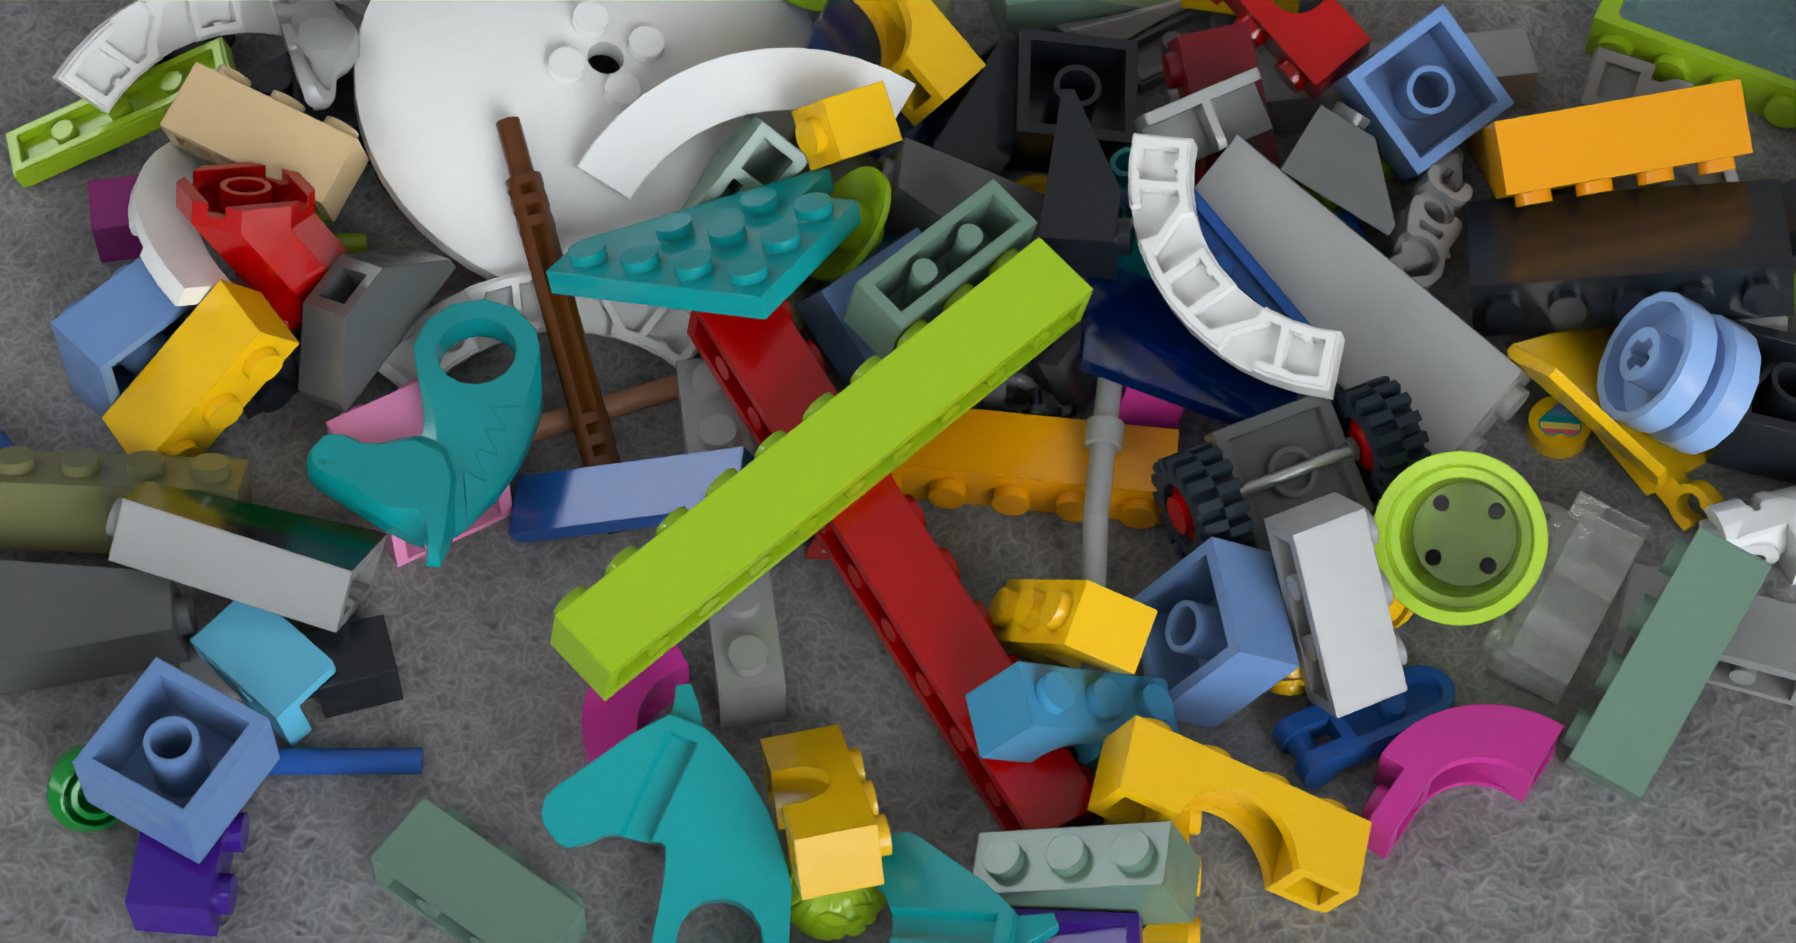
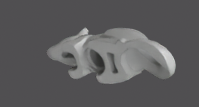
(320, 46)
(1427, 222)

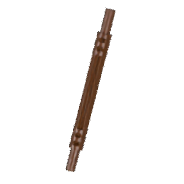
(559, 312)

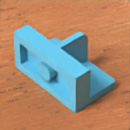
(265, 664)

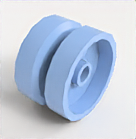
(1678, 373)

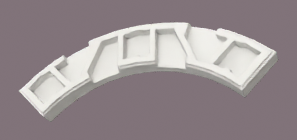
(150, 29)
(720, 92)
(169, 241)
(1202, 293)
(651, 328)

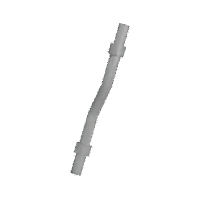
(1103, 440)

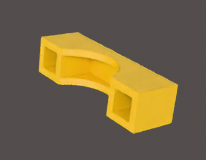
(922, 49)
(1304, 843)

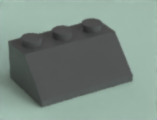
(1343, 165)

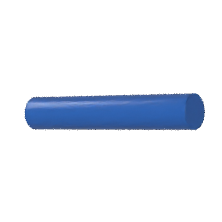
(349, 761)

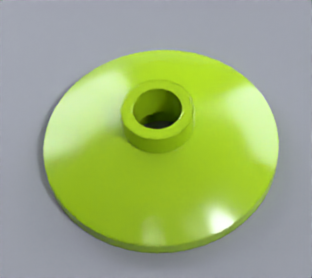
(873, 196)

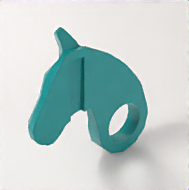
(469, 445)
(692, 798)
(946, 903)

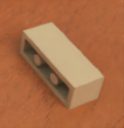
(229, 122)

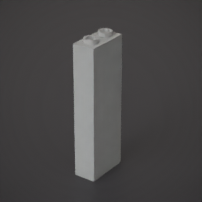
(1353, 288)

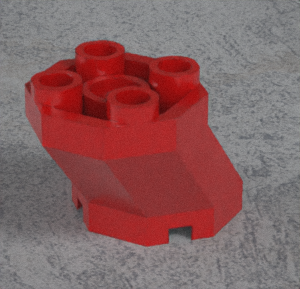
(262, 230)

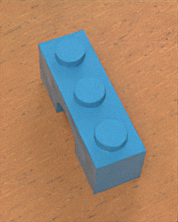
(1051, 707)

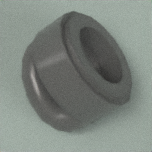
(996, 399)

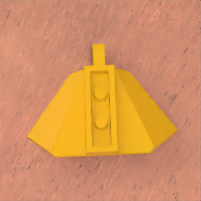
(1568, 370)

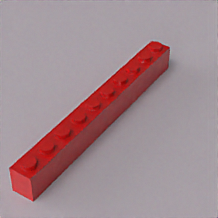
(896, 575)

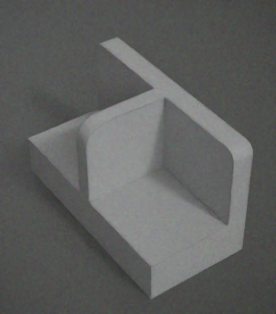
(1212, 115)

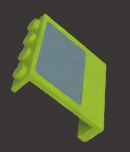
(1710, 45)

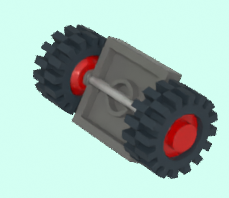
(1287, 460)

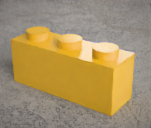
(202, 374)

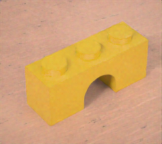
(1071, 624)
(827, 811)

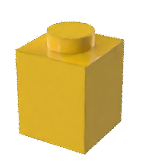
(846, 125)

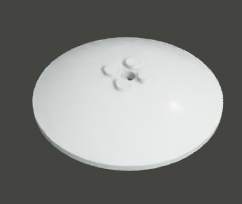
(450, 69)

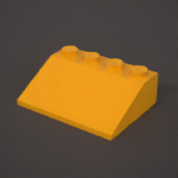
(1613, 141)

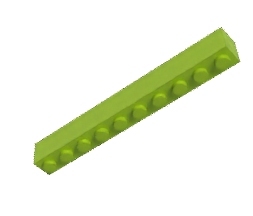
(816, 469)

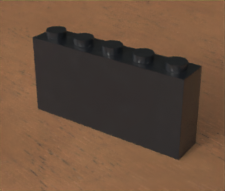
(1603, 253)

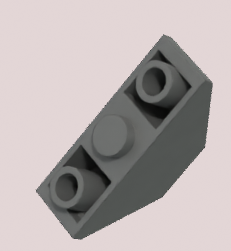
(361, 317)

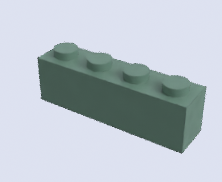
(1666, 664)

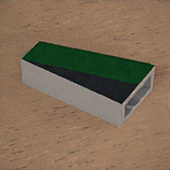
(247, 552)

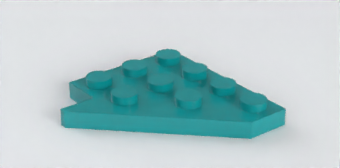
(718, 256)

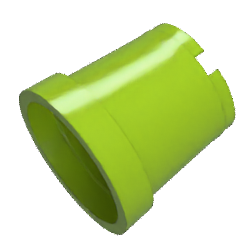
(1463, 534)

